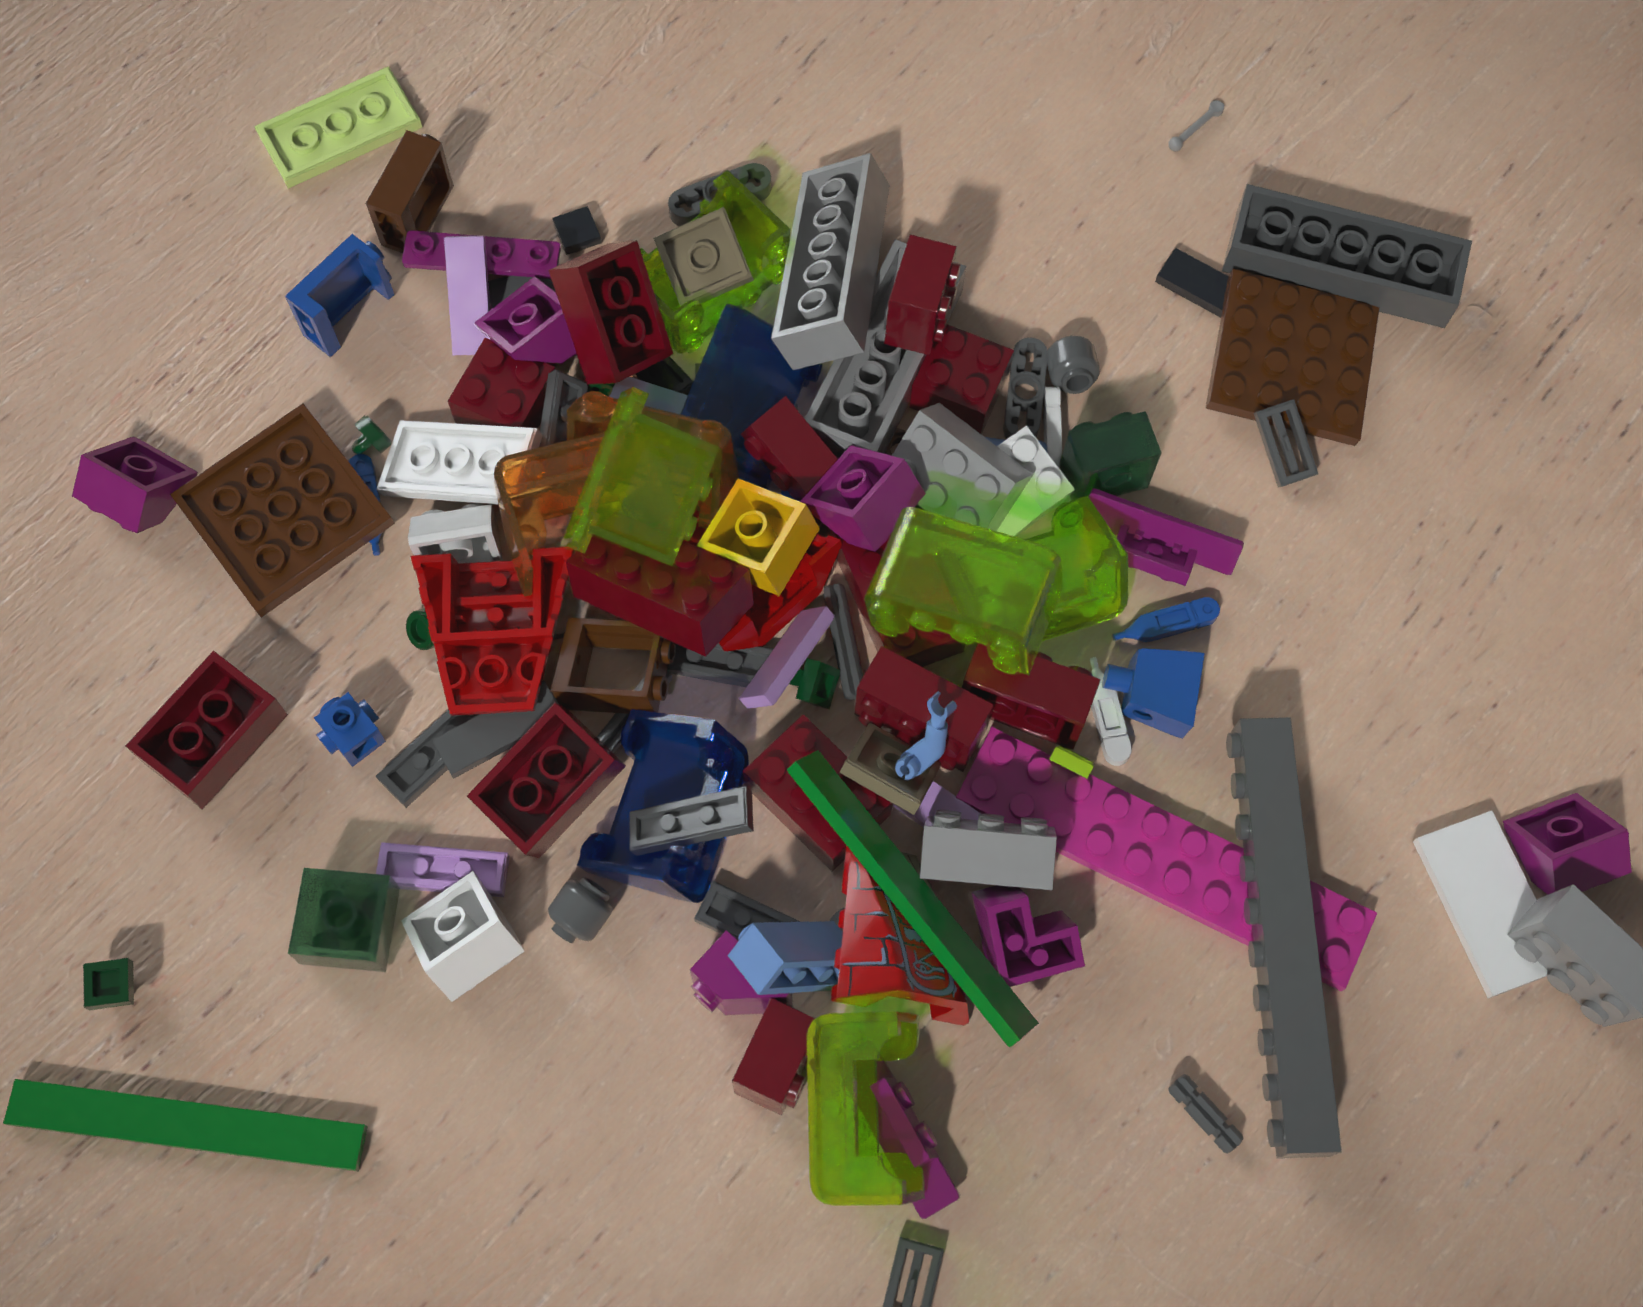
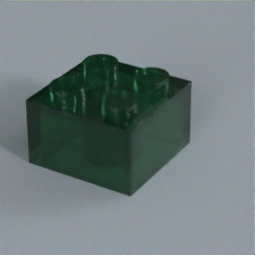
(1111, 455)
(344, 919)

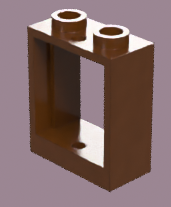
(410, 190)
(575, 657)

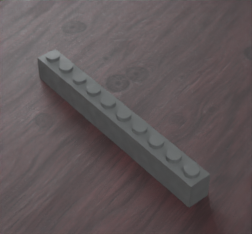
(1283, 941)

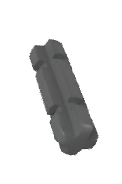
(1206, 1113)

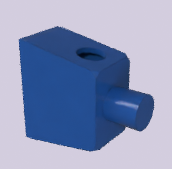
(1159, 688)

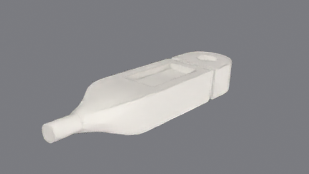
(1052, 423)
(1109, 722)

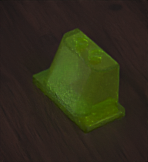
(642, 485)

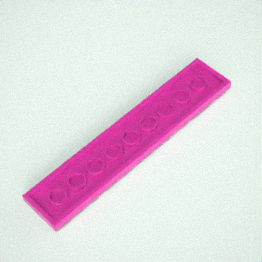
(1147, 848)

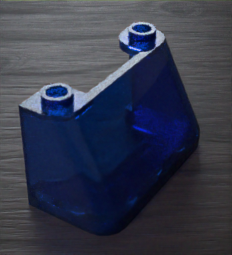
(742, 380)
(672, 762)

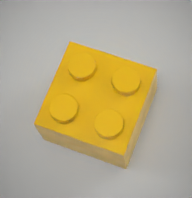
(761, 533)

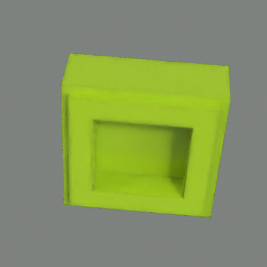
(1072, 761)

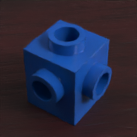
(349, 728)

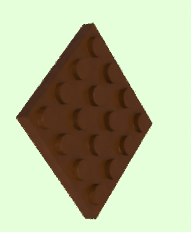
(1294, 345)
(282, 509)

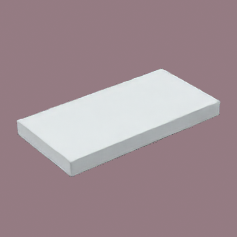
(450, 460)
(1483, 898)

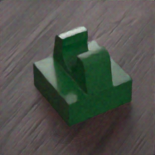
(816, 683)
(108, 984)

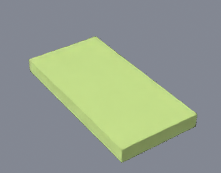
(338, 127)

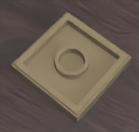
(704, 258)
(874, 764)

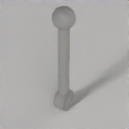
(1215, 109)

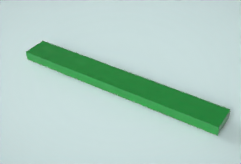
(913, 898)
(186, 1125)

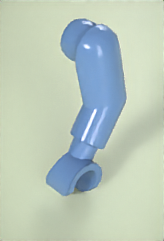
(932, 746)

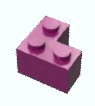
(1021, 945)

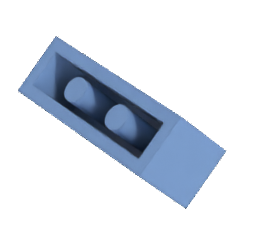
(788, 956)

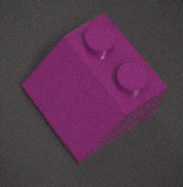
(529, 325)
(130, 483)
(864, 496)
(1570, 845)
(723, 986)

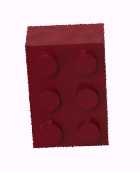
(611, 312)
(896, 698)
(1045, 703)
(207, 729)
(546, 781)
(783, 797)

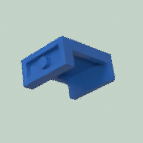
(336, 288)

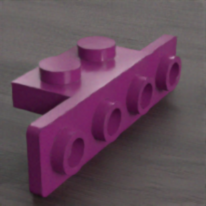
(503, 254)
(1163, 542)
(904, 1133)

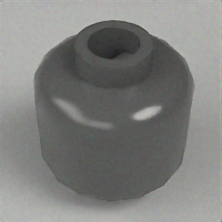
(1073, 364)
(580, 910)

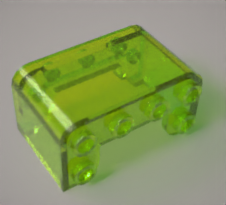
(764, 245)
(966, 585)
(844, 1111)

